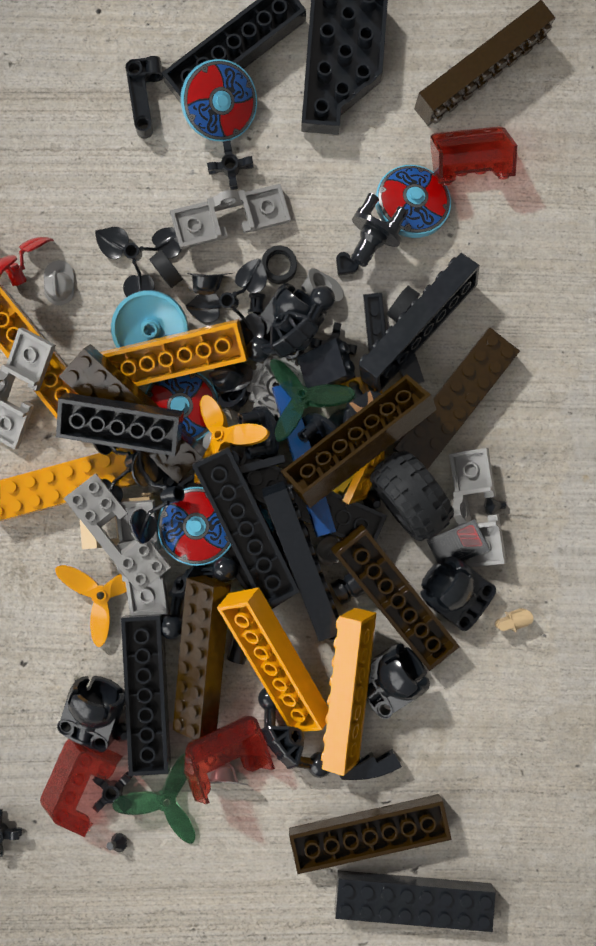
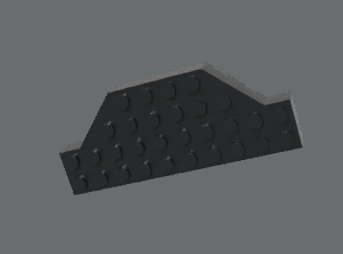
(341, 59)

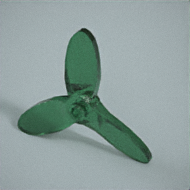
(303, 398)
(147, 802)

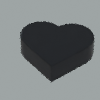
(345, 264)

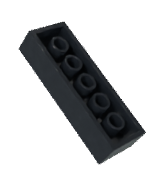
(119, 424)

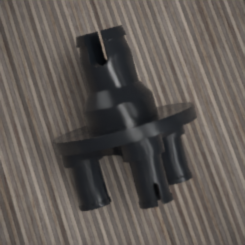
(375, 232)
(262, 416)
(319, 427)

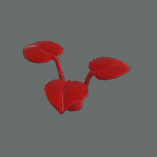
(12, 269)

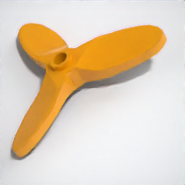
(224, 436)
(87, 586)

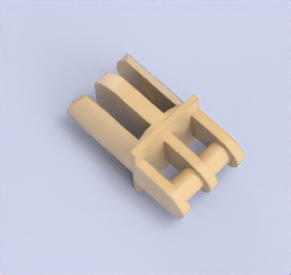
(514, 620)

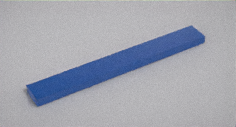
(320, 512)

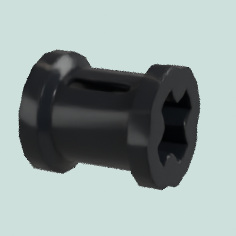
(256, 303)

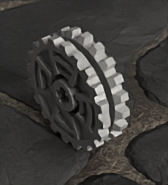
(264, 381)

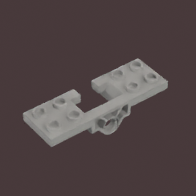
(199, 223)
(28, 362)
(474, 475)
(96, 507)
(154, 597)

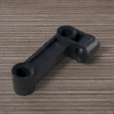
(149, 71)

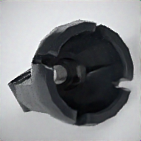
(284, 301)
(457, 592)
(395, 680)
(92, 712)

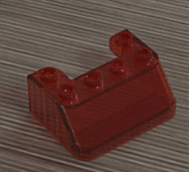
(473, 152)
(235, 740)
(70, 780)

